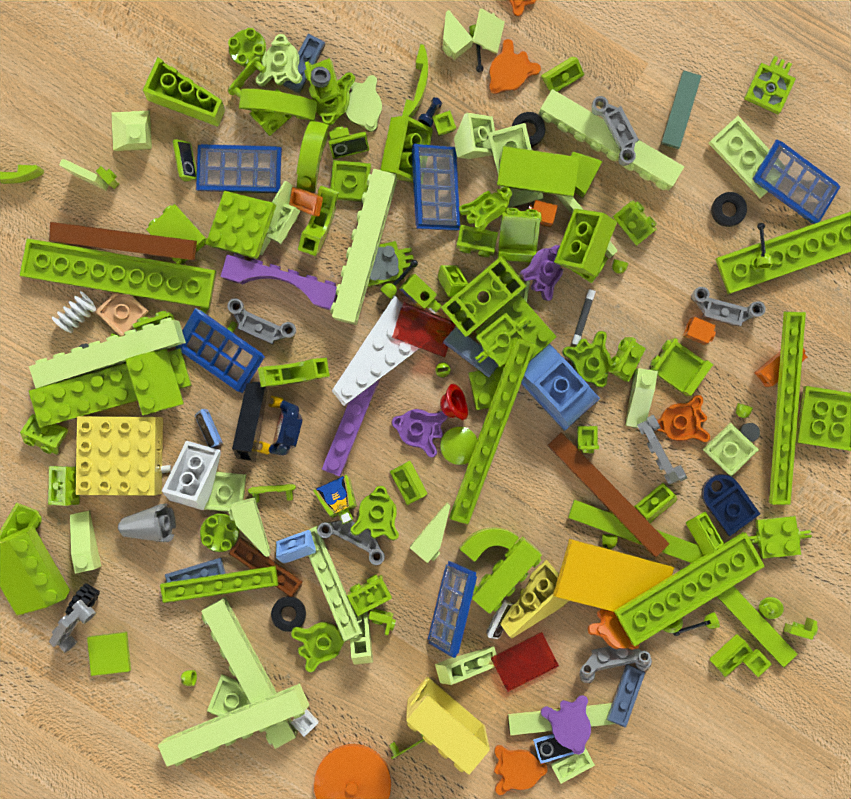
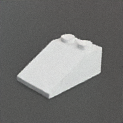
(192, 475)

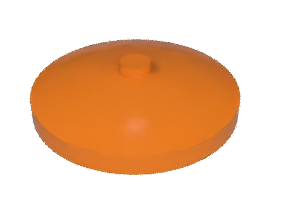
(352, 773)

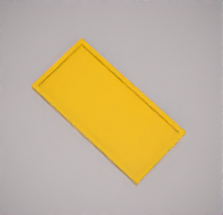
(605, 576)

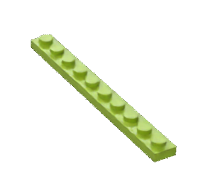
(787, 407)
(492, 430)

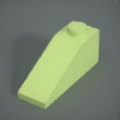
(640, 396)
(250, 523)
(430, 539)
(83, 543)
(361, 645)
(465, 666)

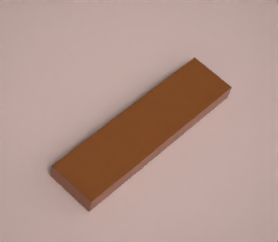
(254, 559)

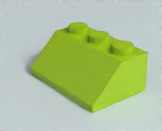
(401, 136)
(585, 241)
(154, 381)

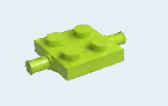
(499, 338)
(484, 387)
(778, 537)

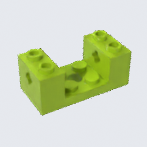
(498, 281)

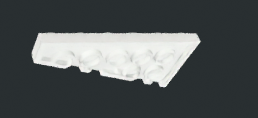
(375, 357)

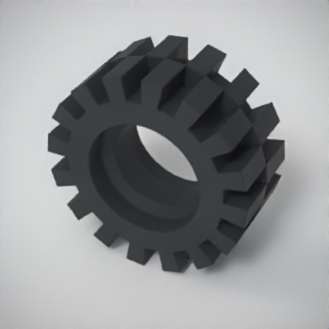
(87, 594)

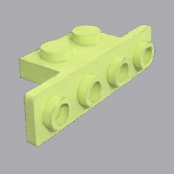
(282, 218)

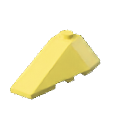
(535, 601)

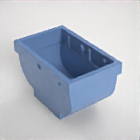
(558, 387)

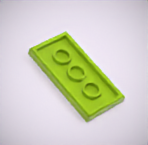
(538, 171)

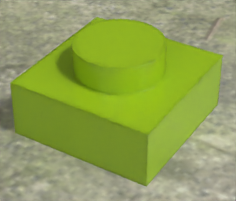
(444, 123)
(339, 132)
(108, 176)
(757, 662)

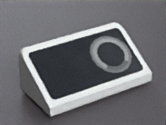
(495, 629)

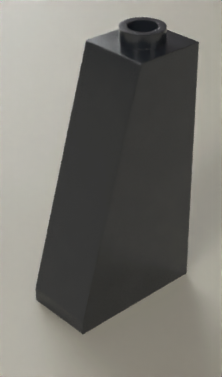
(250, 422)

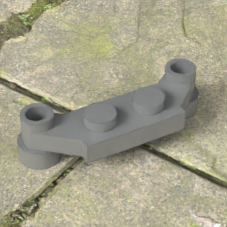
(619, 127)
(725, 311)
(257, 326)
(648, 428)
(362, 540)
(67, 624)
(610, 657)

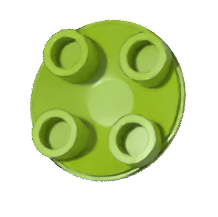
(246, 46)
(458, 445)
(219, 533)

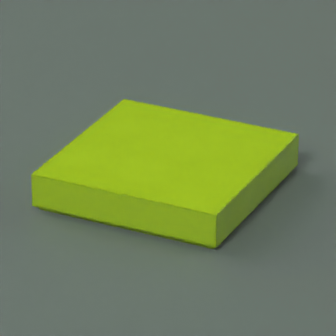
(350, 179)
(109, 653)

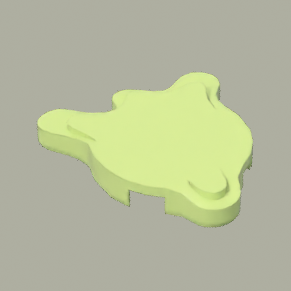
(280, 63)
(365, 104)

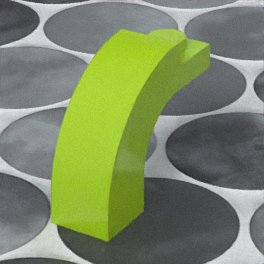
(310, 155)
(318, 226)
(294, 372)
(486, 538)

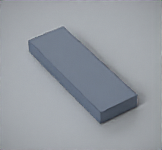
(309, 52)
(469, 350)
(204, 569)
(625, 696)

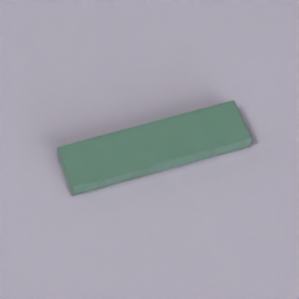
(681, 109)

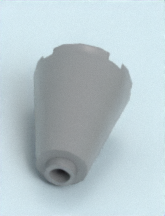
(150, 524)

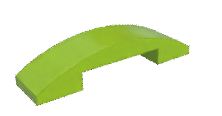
(421, 64)
(278, 103)
(24, 174)

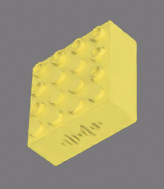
(119, 455)
(447, 726)

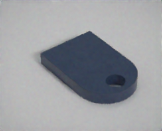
(729, 504)

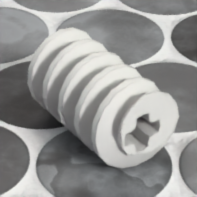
(75, 313)

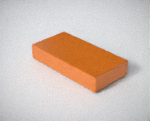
(306, 201)

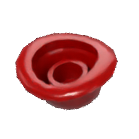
(454, 403)

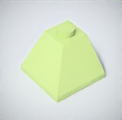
(131, 130)
(472, 136)

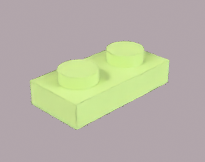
(572, 765)

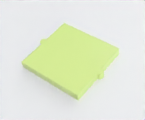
(488, 31)

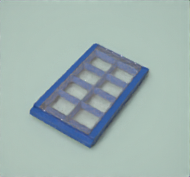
(238, 168)
(796, 182)
(435, 187)
(220, 351)
(452, 608)

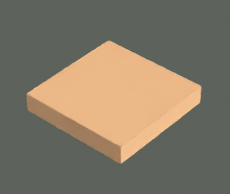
(121, 312)

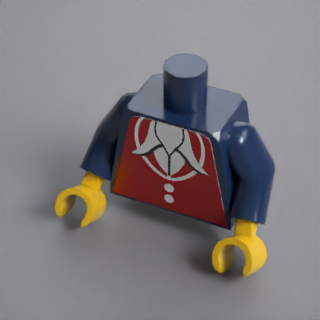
(287, 428)

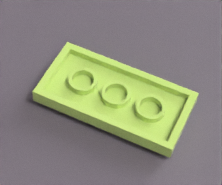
(517, 138)
(741, 151)

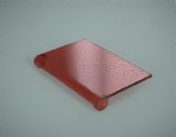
(423, 329)
(524, 661)

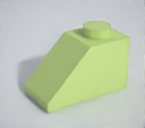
(455, 37)

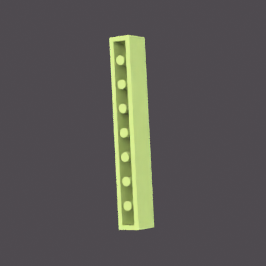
(593, 130)
(364, 246)
(107, 354)
(244, 663)
(233, 725)

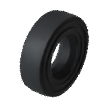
(537, 121)
(737, 200)
(282, 624)

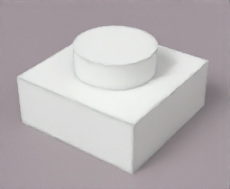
(305, 723)

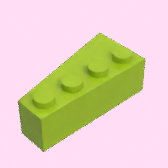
(179, 93)
(506, 575)

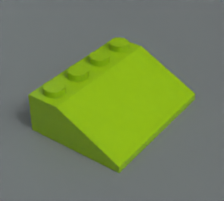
(29, 573)

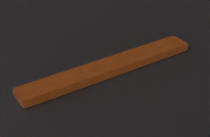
(123, 241)
(608, 494)

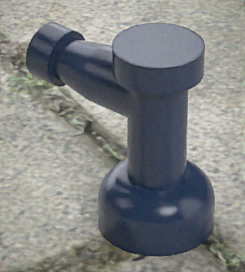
(427, 118)

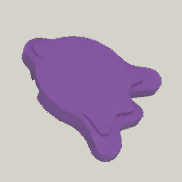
(543, 272)
(420, 428)
(570, 723)

